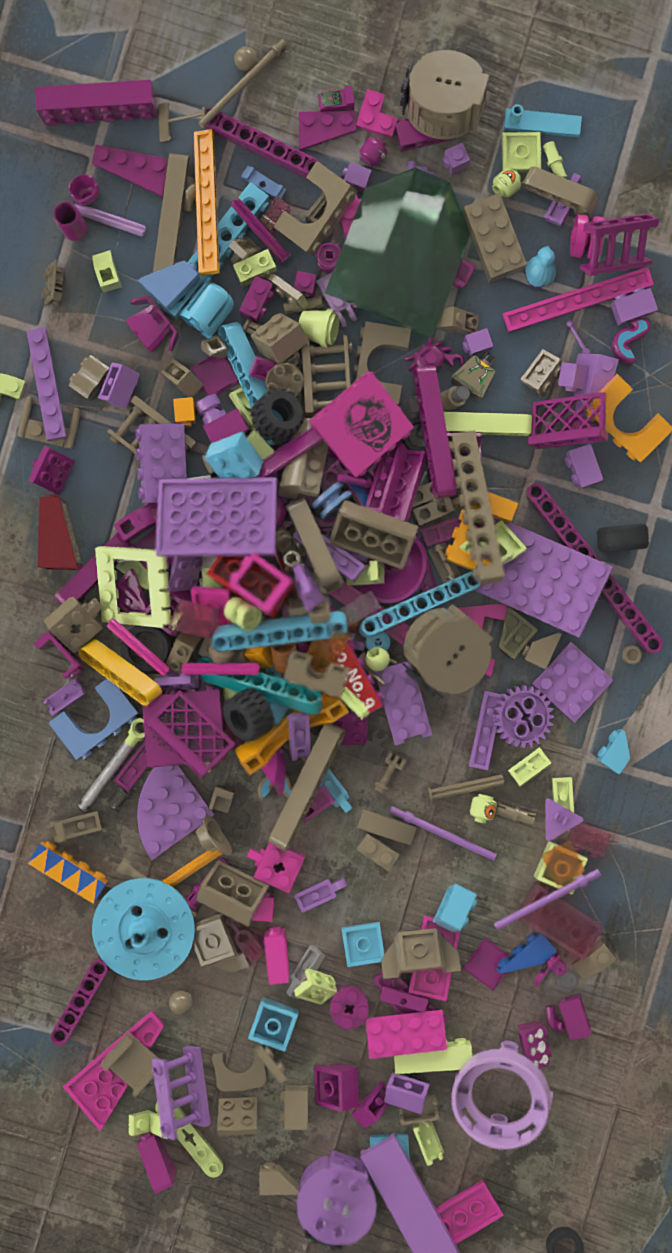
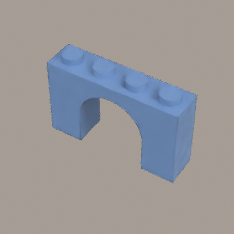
(81, 742)

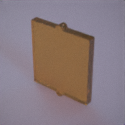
(563, 862)

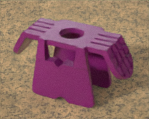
(151, 325)

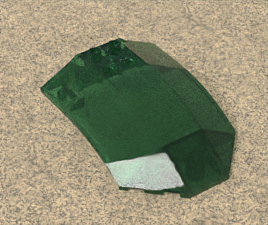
(403, 250)

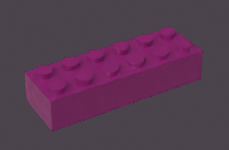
(96, 102)

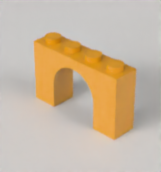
(639, 443)
(501, 509)

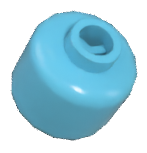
(383, 636)

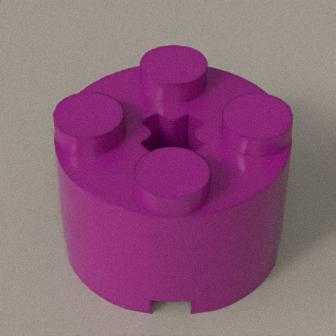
(348, 1017)

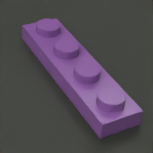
(344, 562)
(485, 732)

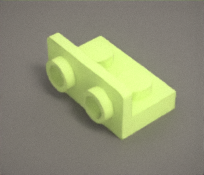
(317, 988)

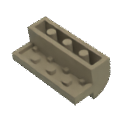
(304, 472)

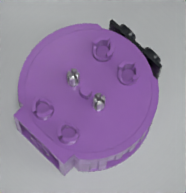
(336, 1200)

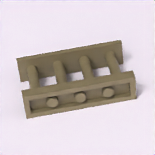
(311, 369)
(154, 418)

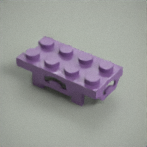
(403, 704)

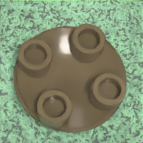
(285, 377)

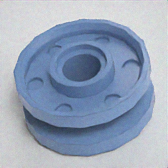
(331, 500)

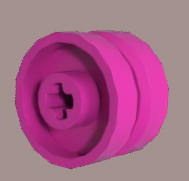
(582, 239)

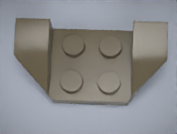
(214, 942)
(419, 952)

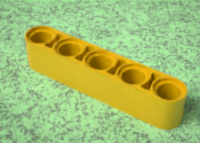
(120, 672)

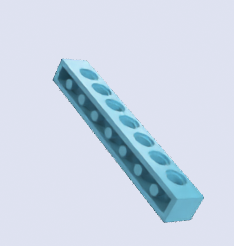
(250, 196)

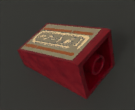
(56, 536)

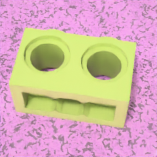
(256, 265)

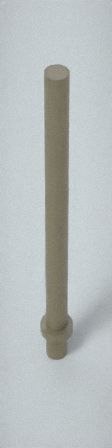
(274, 52)

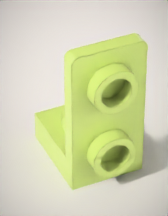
(371, 575)
(144, 1122)

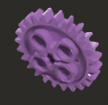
(509, 725)

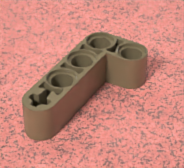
(561, 190)

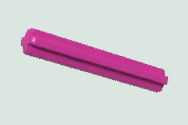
(138, 647)
(220, 668)

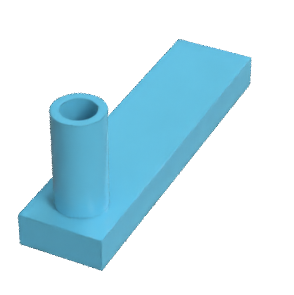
(545, 123)

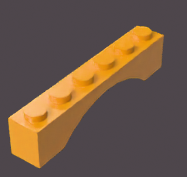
(258, 753)

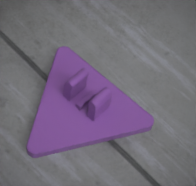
(558, 819)

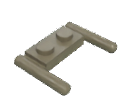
(35, 430)

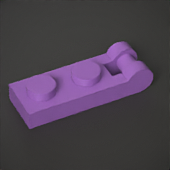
(299, 736)

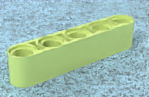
(489, 423)

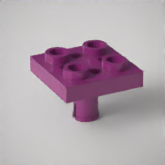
(47, 469)

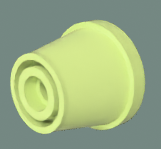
(320, 326)

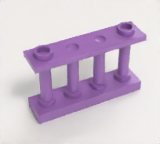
(196, 1087)

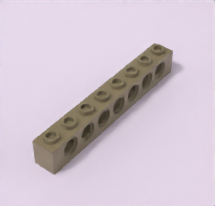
(467, 443)

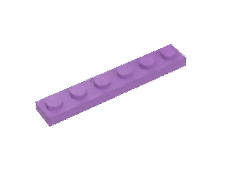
(46, 384)

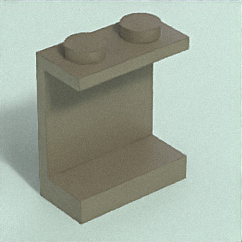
(131, 1063)

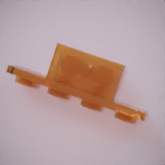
(327, 651)

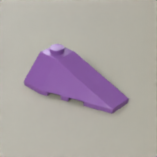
(600, 372)

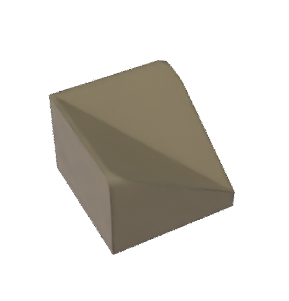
(214, 347)

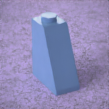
(170, 283)

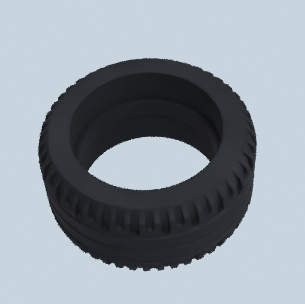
(623, 538)
(163, 636)

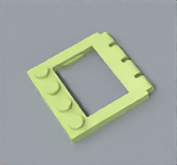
(157, 583)

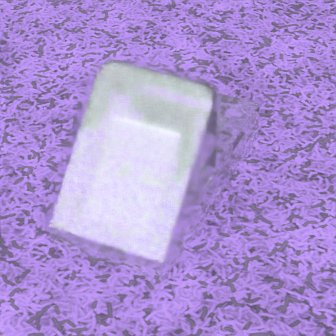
(360, 608)

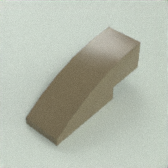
(386, 826)

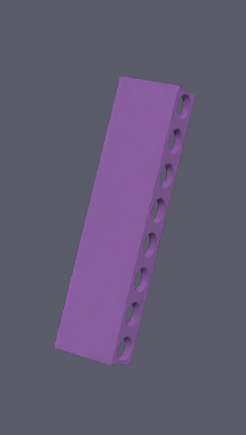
(407, 1198)

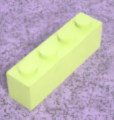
(451, 1059)

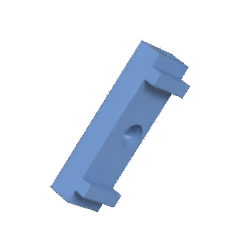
(271, 189)

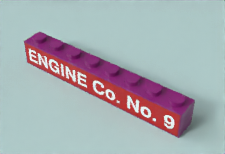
(357, 681)

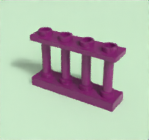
(613, 228)

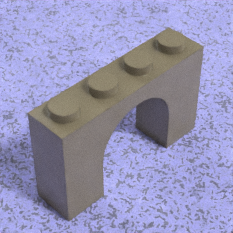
(338, 196)
(377, 337)

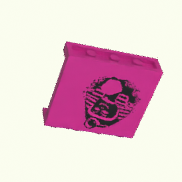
(362, 424)

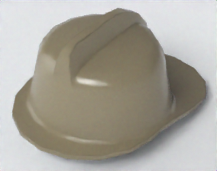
(212, 837)

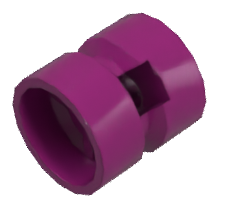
(327, 257)

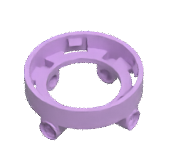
(497, 1131)

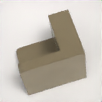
(221, 799)

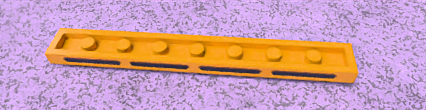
(206, 202)

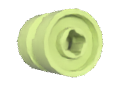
(242, 613)

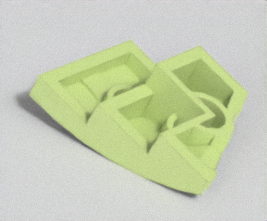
(509, 545)

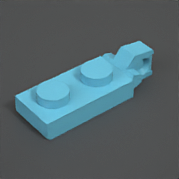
(337, 791)

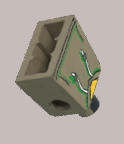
(475, 375)

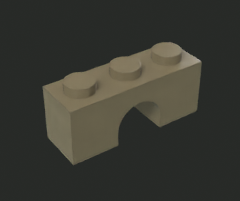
(300, 672)

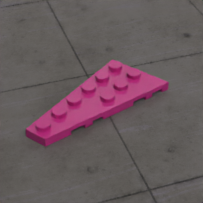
(100, 1090)

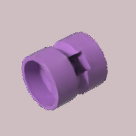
(210, 408)

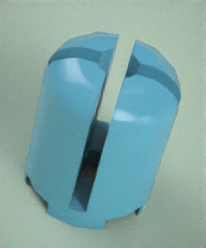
(208, 309)

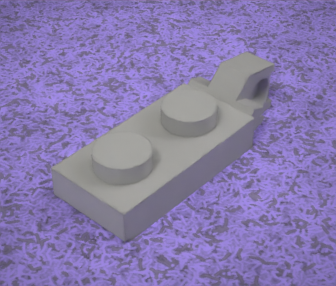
(311, 959)

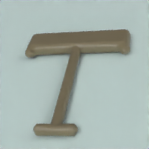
(164, 128)

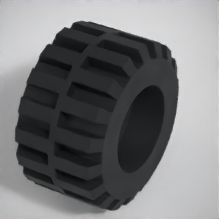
(286, 406)
(248, 715)

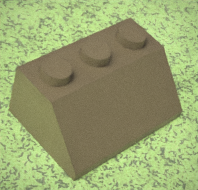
(232, 893)

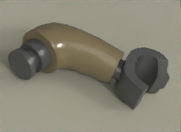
(451, 400)

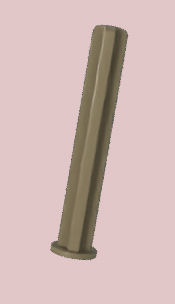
(465, 787)

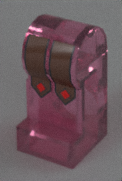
(273, 214)

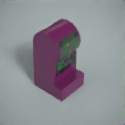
(337, 100)

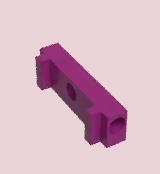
(412, 1001)

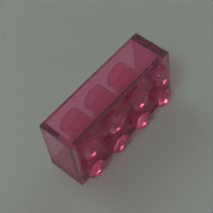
(562, 922)

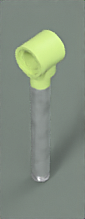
(113, 765)

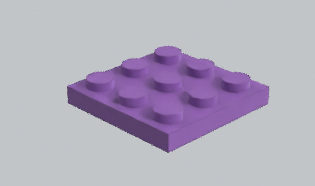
(572, 682)

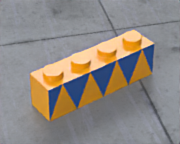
(68, 872)

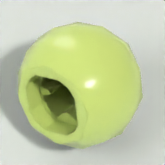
(377, 659)

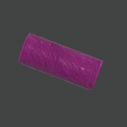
(63, 213)

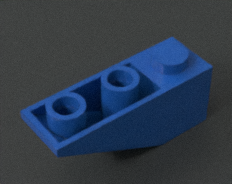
(532, 953)

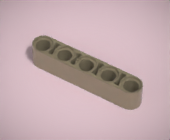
(314, 542)

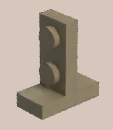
(75, 826)

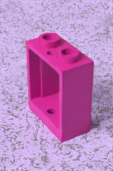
(277, 594)
(277, 955)

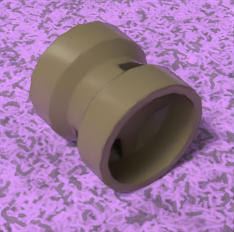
(284, 541)

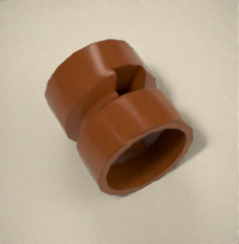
(281, 655)

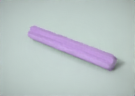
(111, 220)

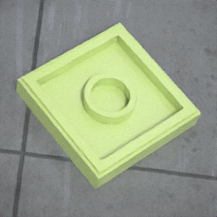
(521, 150)

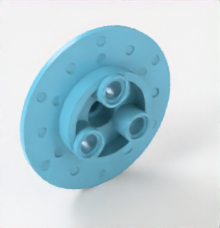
(154, 953)

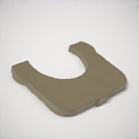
(232, 1081)

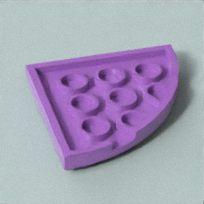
(168, 809)

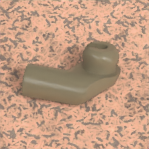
(189, 196)

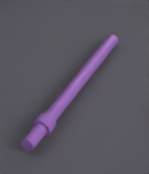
(409, 817)
(581, 881)

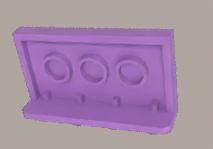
(160, 457)

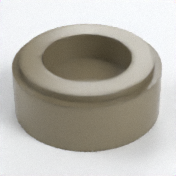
(631, 654)

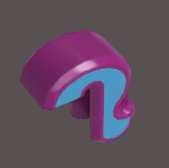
(626, 336)

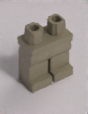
(435, 509)

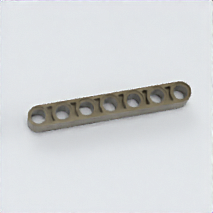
(171, 211)
(307, 786)

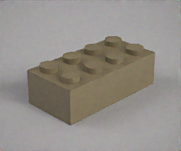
(494, 238)
(373, 534)

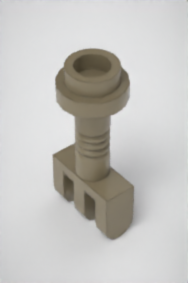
(381, 787)

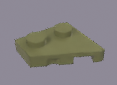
(515, 633)

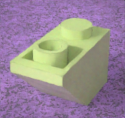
(106, 271)

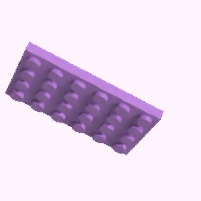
(216, 517)
(550, 582)

